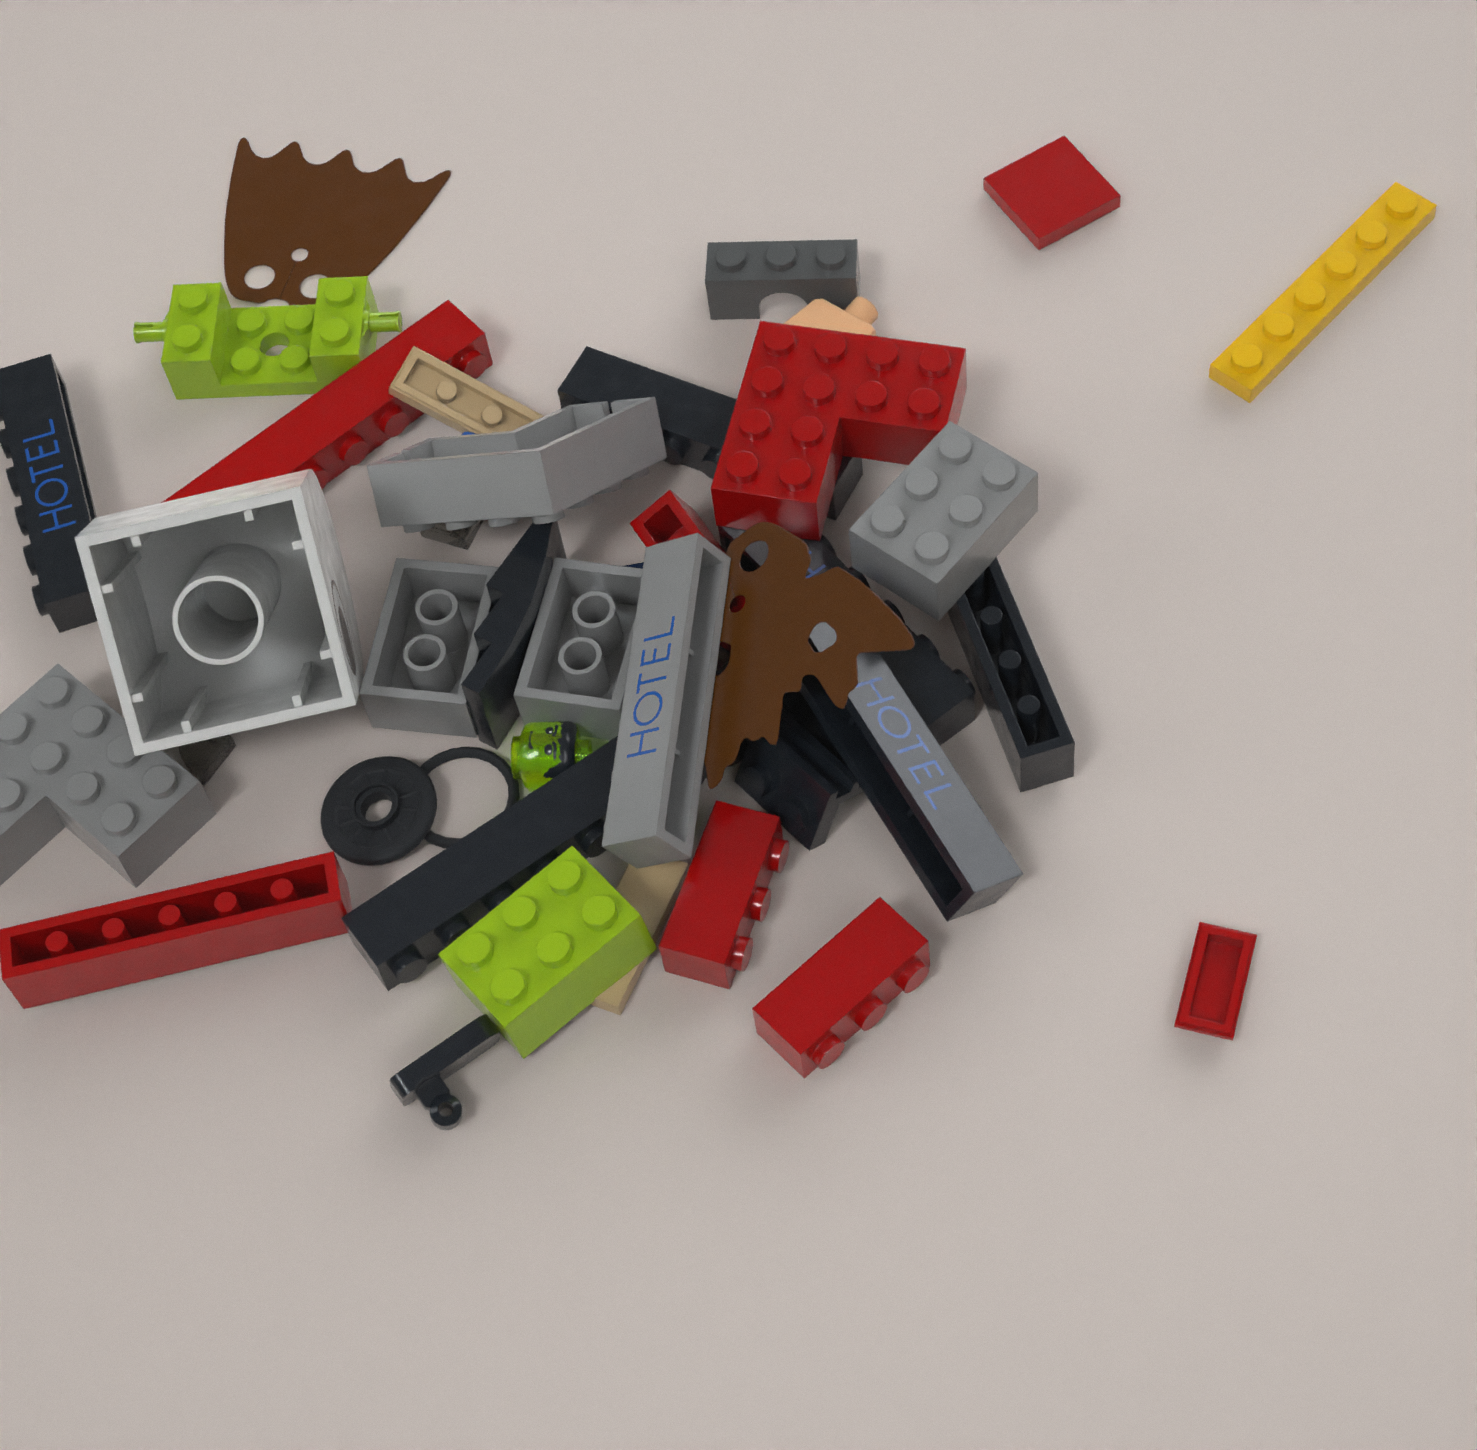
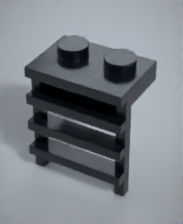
(798, 777)

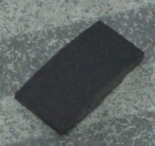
(507, 630)

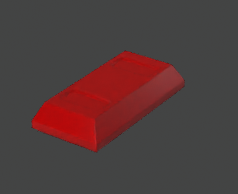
(1215, 981)

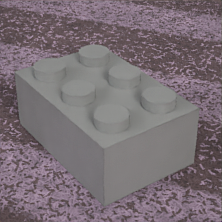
(944, 520)
(426, 647)
(580, 647)

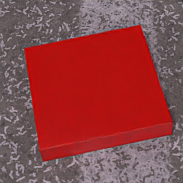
(1051, 192)

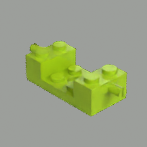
(223, 348)

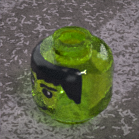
(546, 751)

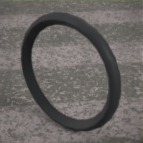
(478, 753)

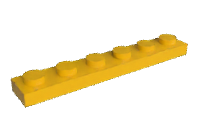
(1321, 292)

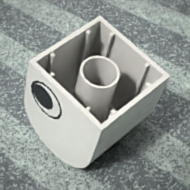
(224, 611)

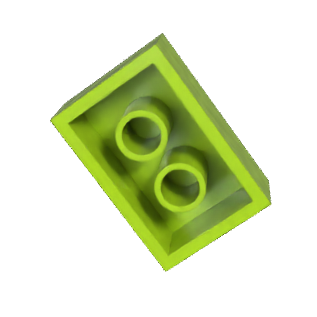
(548, 951)

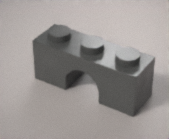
(747, 272)

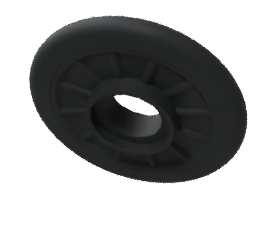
(396, 834)

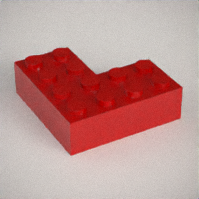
(824, 398)

